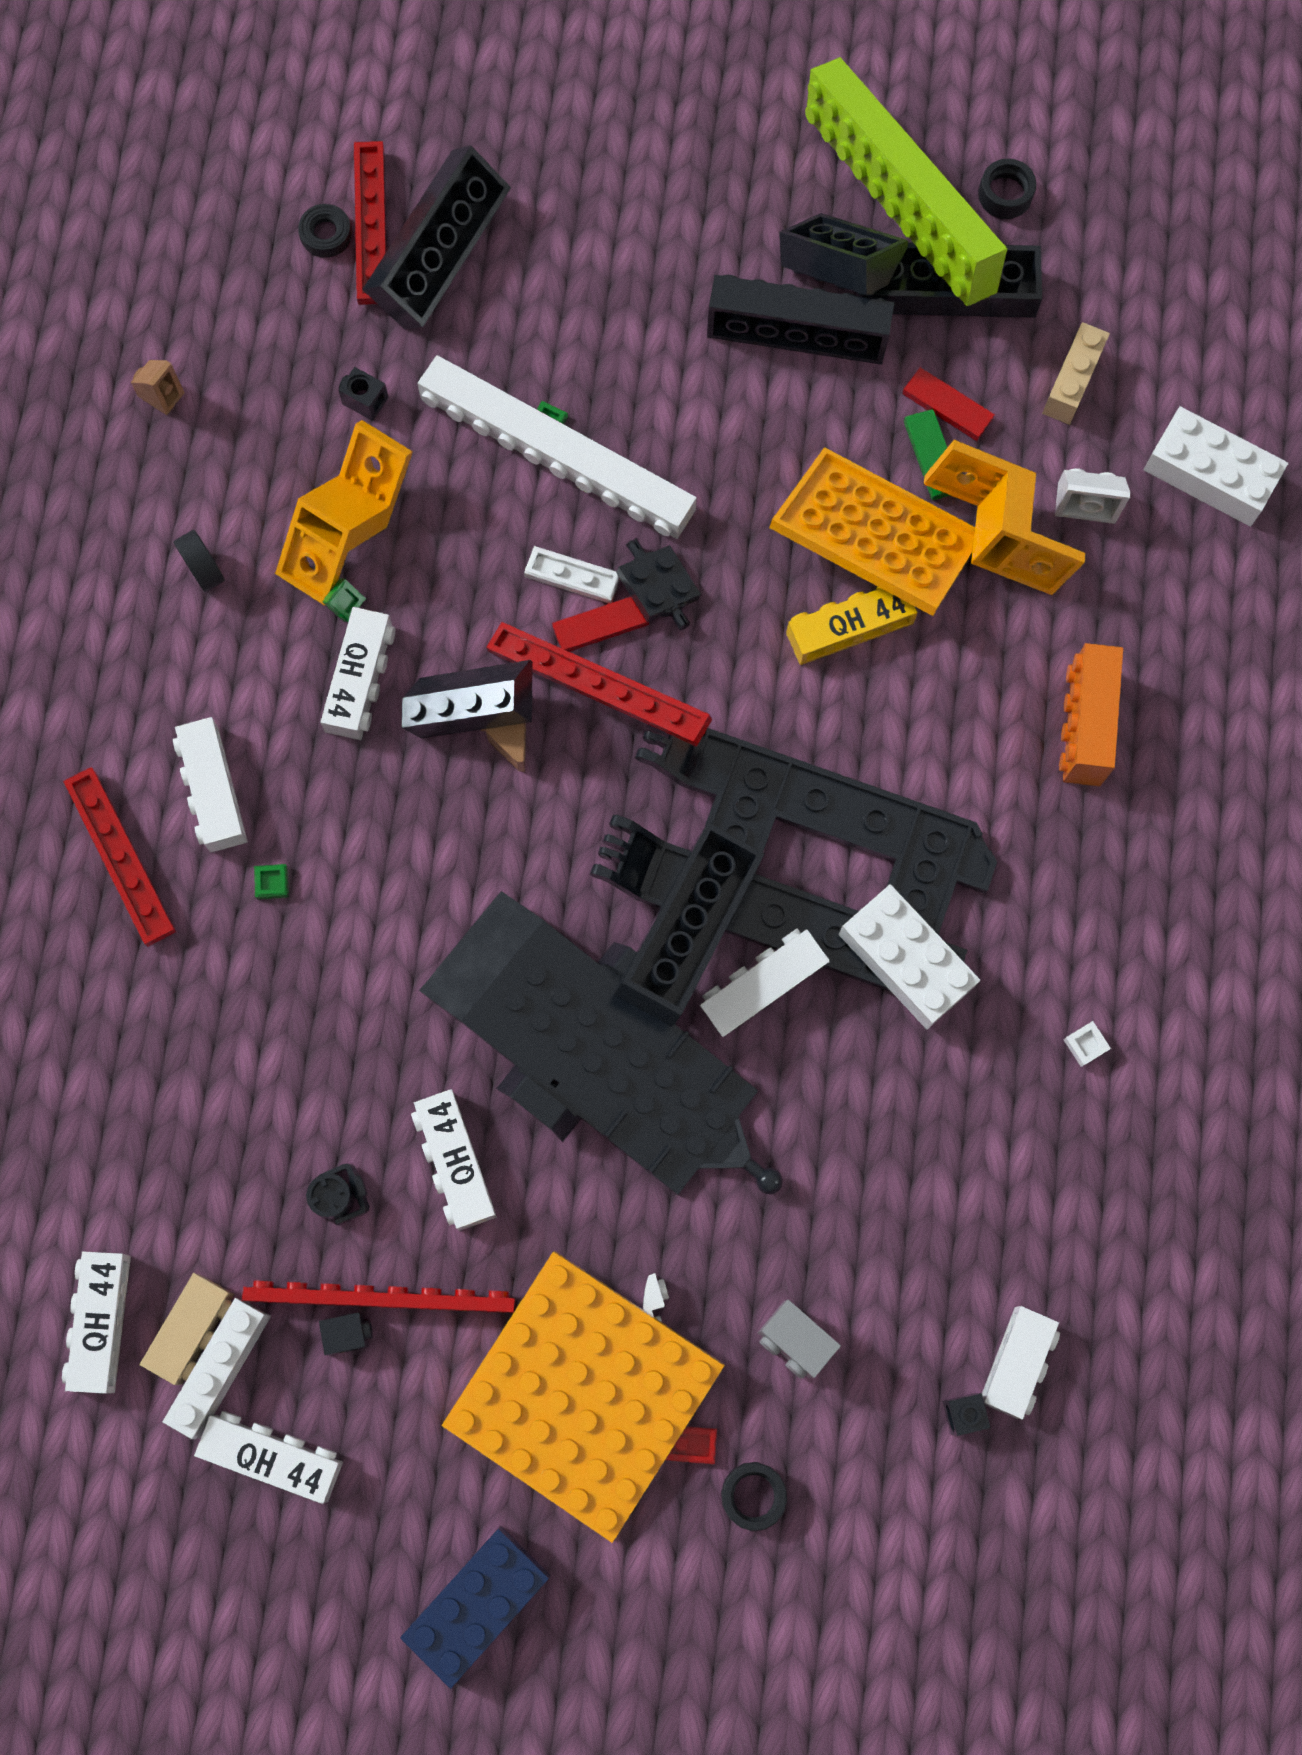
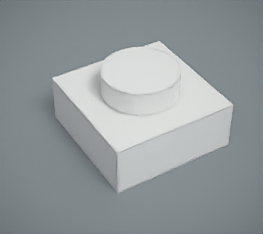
(1087, 1044)

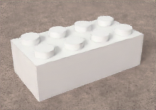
(1215, 466)
(908, 956)

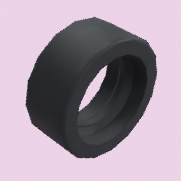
(1010, 169)
(199, 560)
(777, 1508)

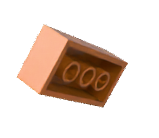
(1091, 715)

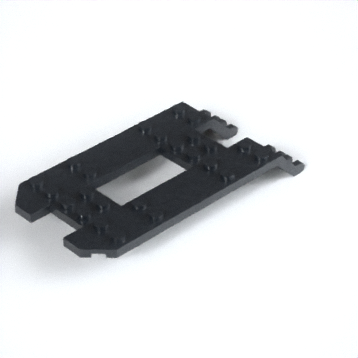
(762, 786)

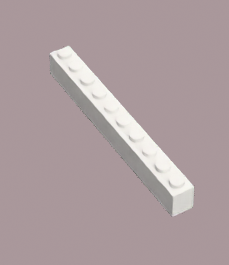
(557, 447)

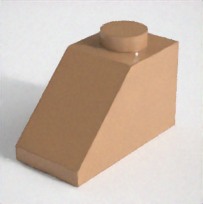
(158, 385)
(510, 743)

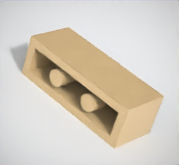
(1075, 373)
(187, 1329)

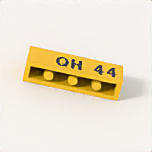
(847, 623)

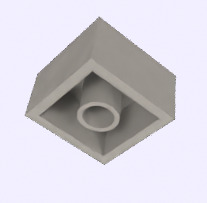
(798, 1340)

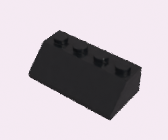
(841, 253)
(469, 700)

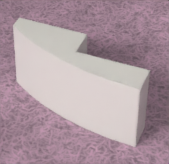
(654, 1295)

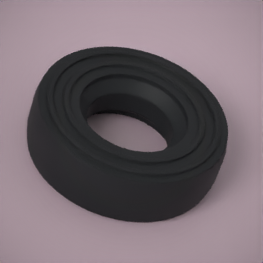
(317, 215)

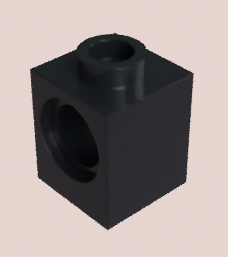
(368, 403)
(345, 1333)
(966, 1414)

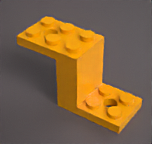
(343, 511)
(1003, 518)

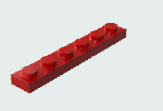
(369, 212)
(119, 857)

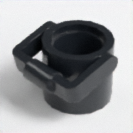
(334, 1197)

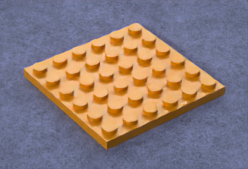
(583, 1396)

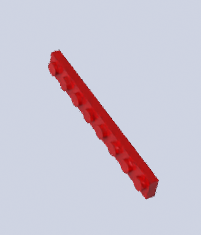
(601, 684)
(366, 1297)

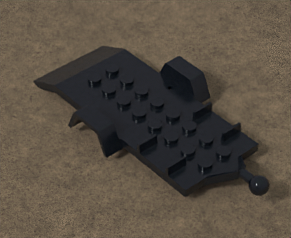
(614, 1064)

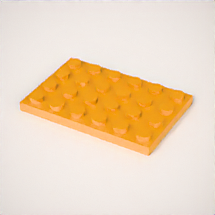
(876, 530)

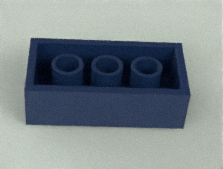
(475, 1607)

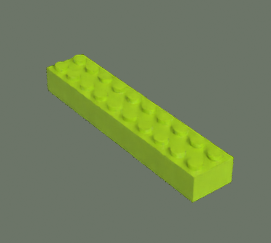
(905, 182)

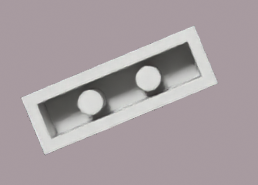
(1020, 1363)

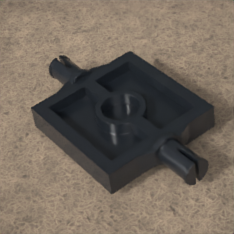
(658, 583)

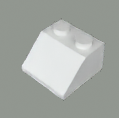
(1091, 496)

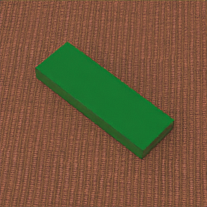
(927, 443)

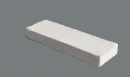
(572, 575)

